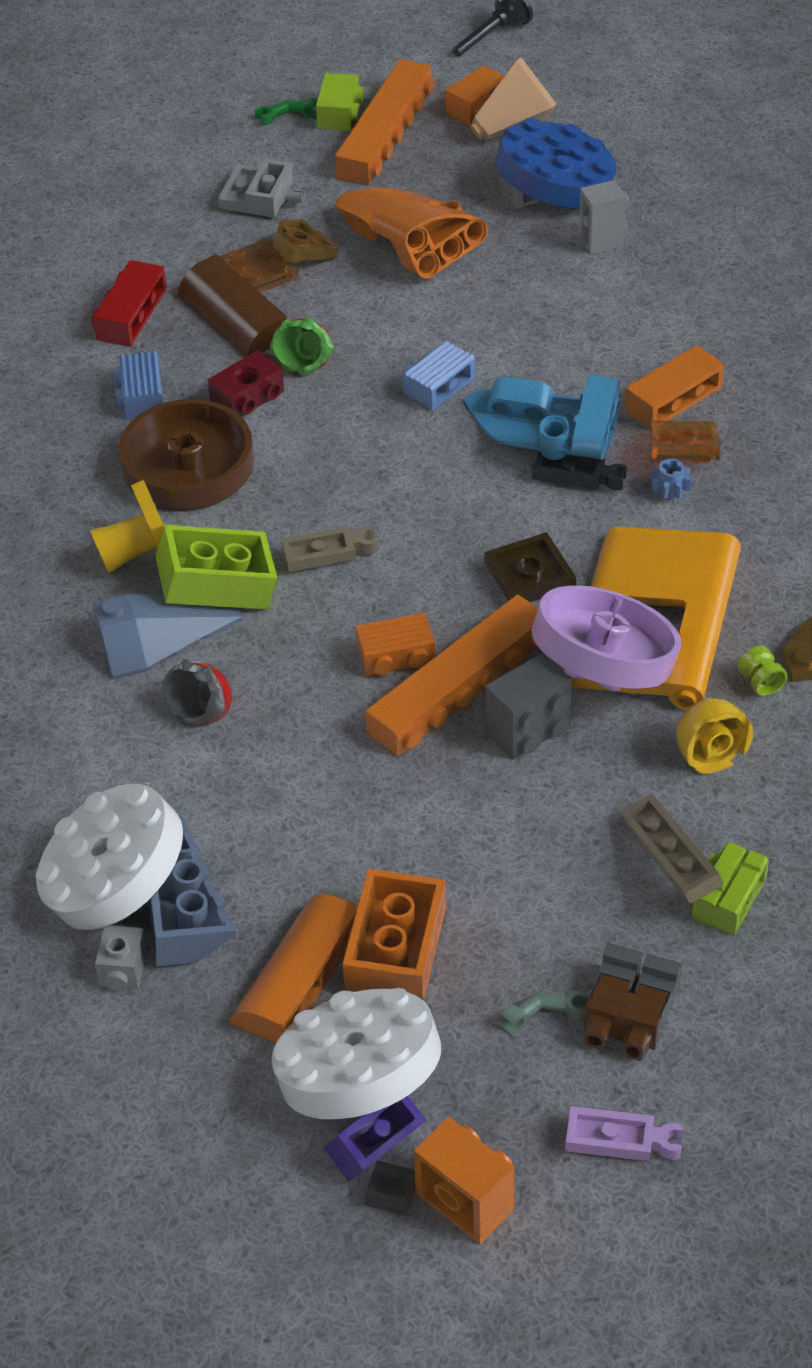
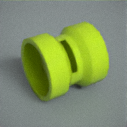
(760, 668)

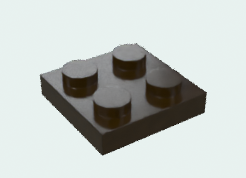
(529, 567)

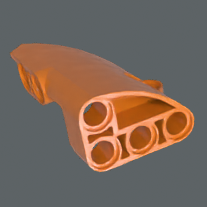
(430, 222)

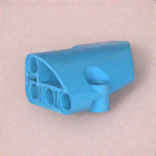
(557, 425)

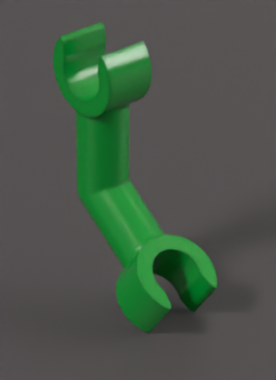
(268, 113)

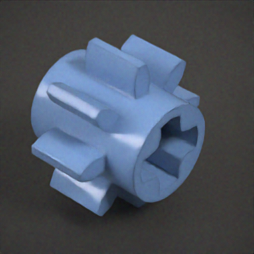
(670, 479)

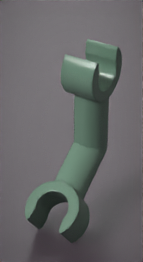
(517, 1016)

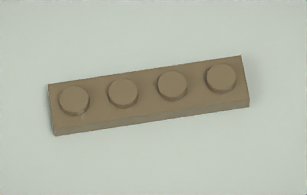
(671, 848)

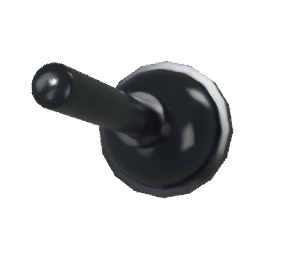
(506, 12)

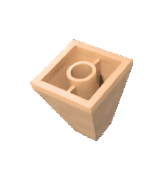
(513, 101)

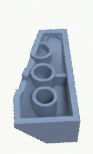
(145, 629)

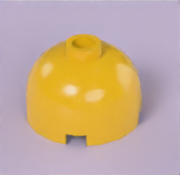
(713, 735)

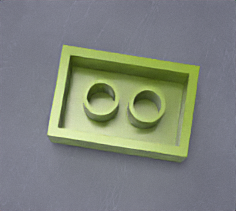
(215, 567)

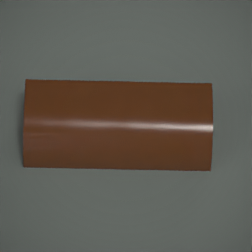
(231, 305)

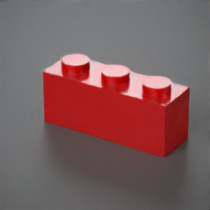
(129, 303)

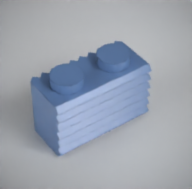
(438, 375)
(139, 381)

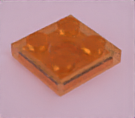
(262, 265)
(684, 440)

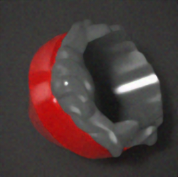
(196, 693)

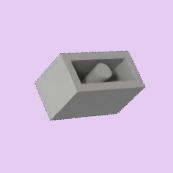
(603, 216)

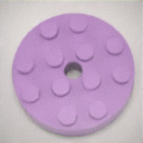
(606, 637)

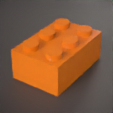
(395, 933)

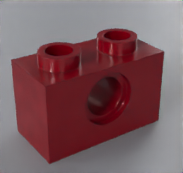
(247, 383)

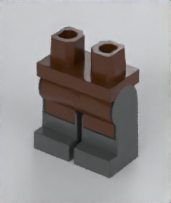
(625, 1015)

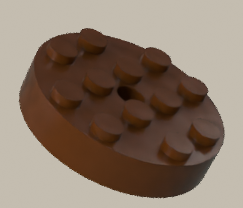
(187, 453)

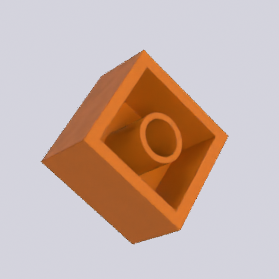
(464, 1179)

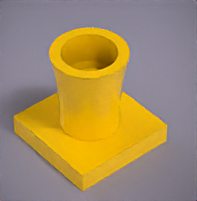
(131, 537)

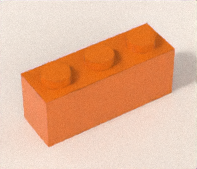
(674, 386)

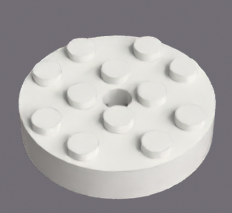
(103, 886)
(356, 1053)

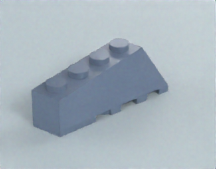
(187, 911)

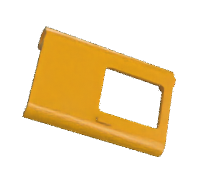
(673, 571)

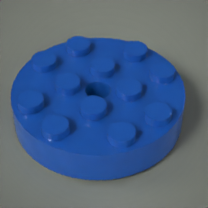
(553, 161)

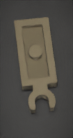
(327, 547)

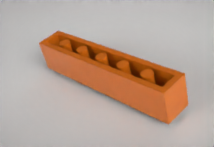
(384, 122)
(453, 677)

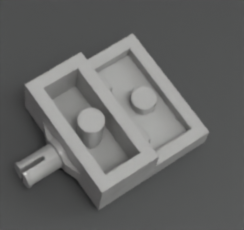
(260, 189)

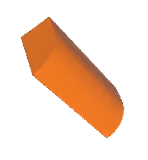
(297, 967)

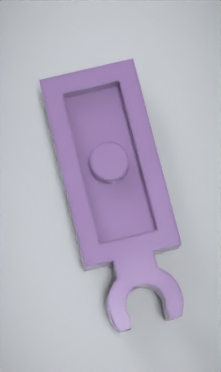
(620, 1134)

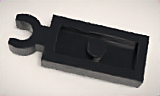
(579, 472)

